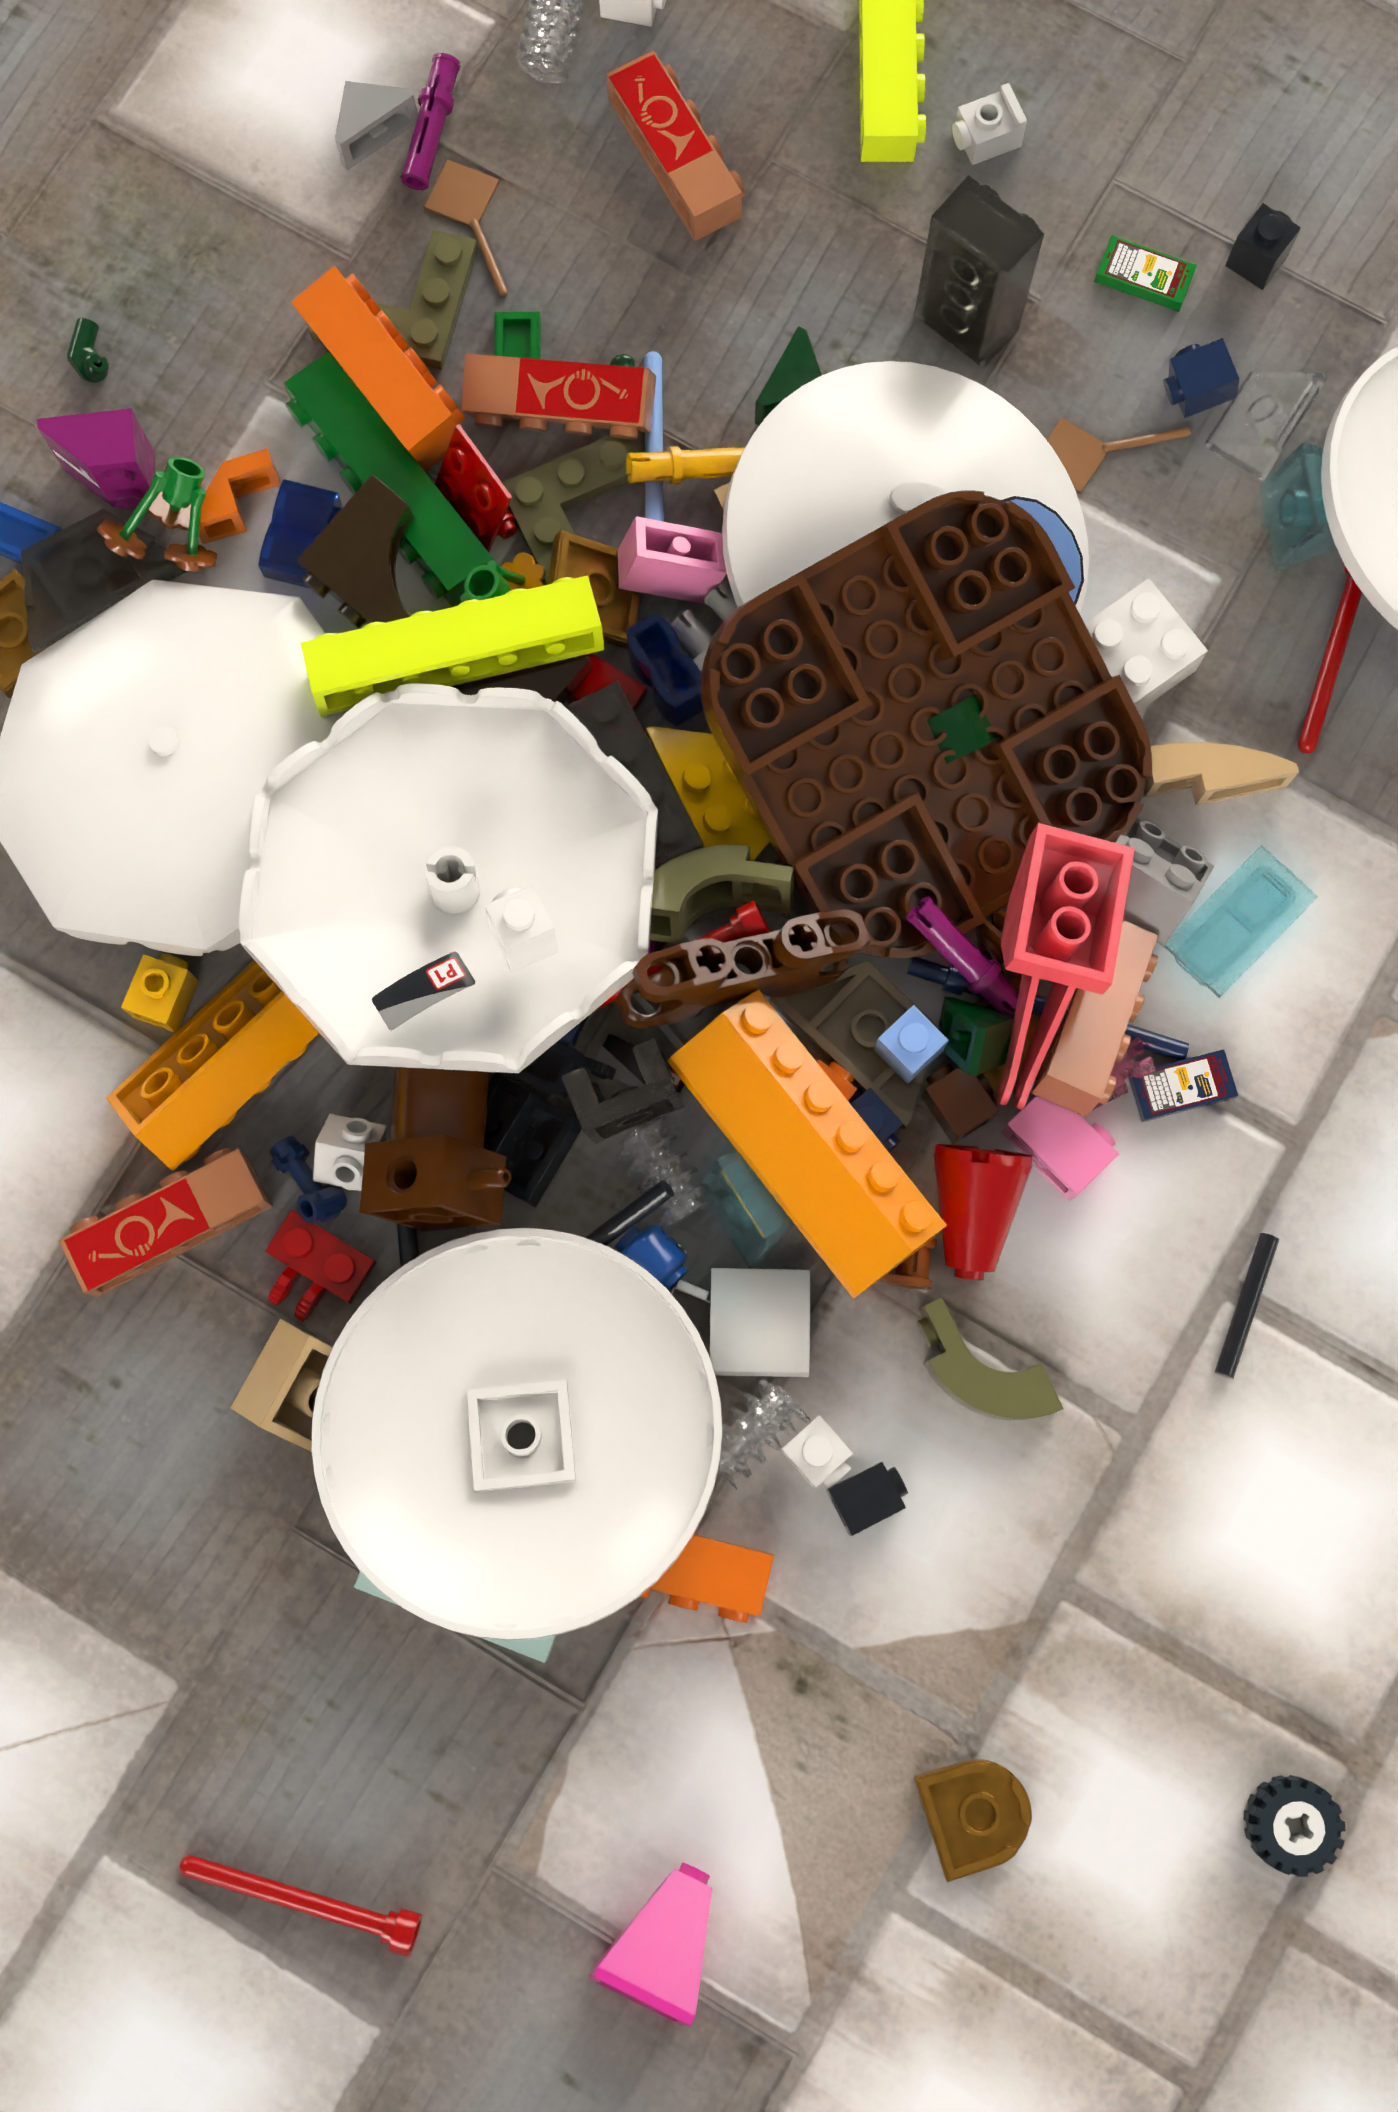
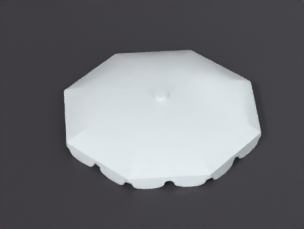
(144, 757)
(400, 836)

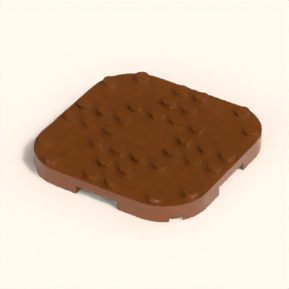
(830, 697)

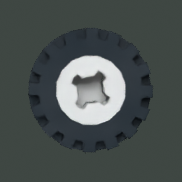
(1276, 1815)

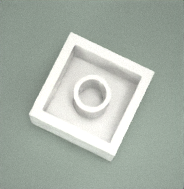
(1146, 643)

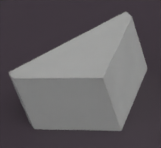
(371, 118)

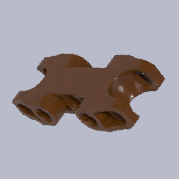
(706, 974)

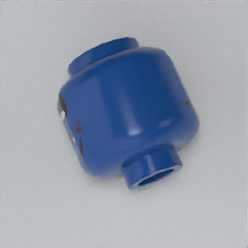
(656, 1253)

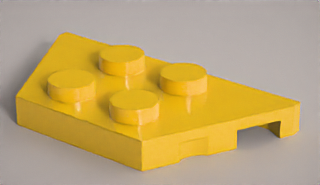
(708, 789)

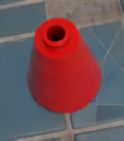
(977, 1203)

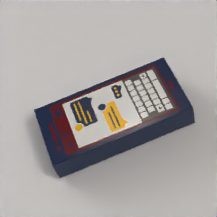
(1184, 1086)

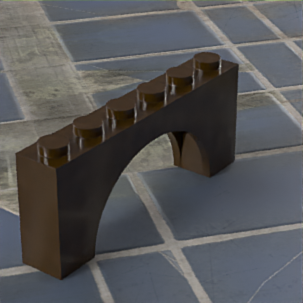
(358, 568)

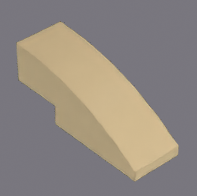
(1216, 771)

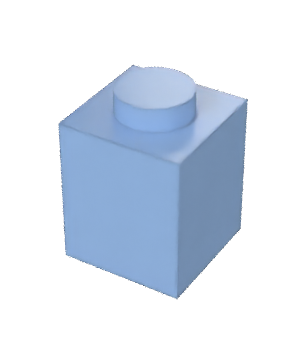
(910, 1044)

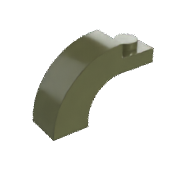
(714, 880)
(977, 1386)

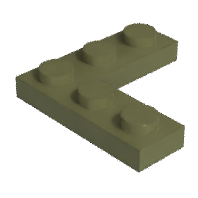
(436, 299)
(562, 483)

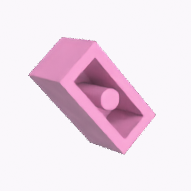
(670, 560)
(1061, 1144)

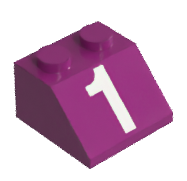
(103, 453)

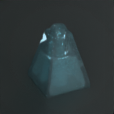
(1296, 509)
(745, 1208)

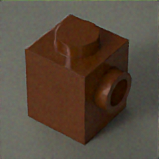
(959, 1101)

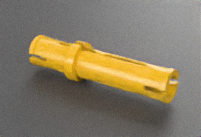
(681, 464)

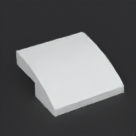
(760, 1322)

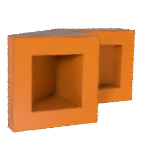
(234, 479)

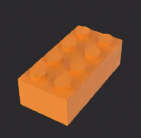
(374, 359)

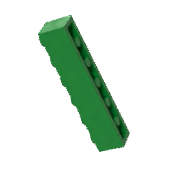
(365, 445)

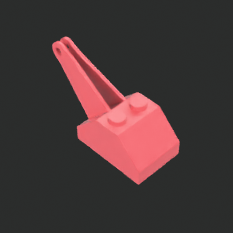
(1060, 929)

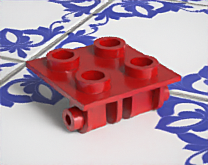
(475, 490)

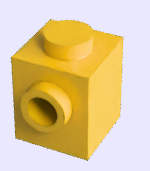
(160, 991)

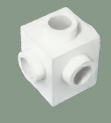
(342, 1150)

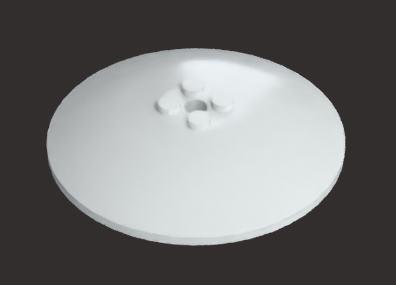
(422, 1413)

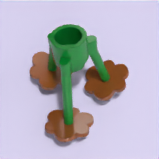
(177, 502)

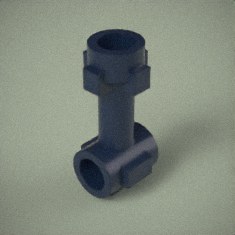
(318, 1201)

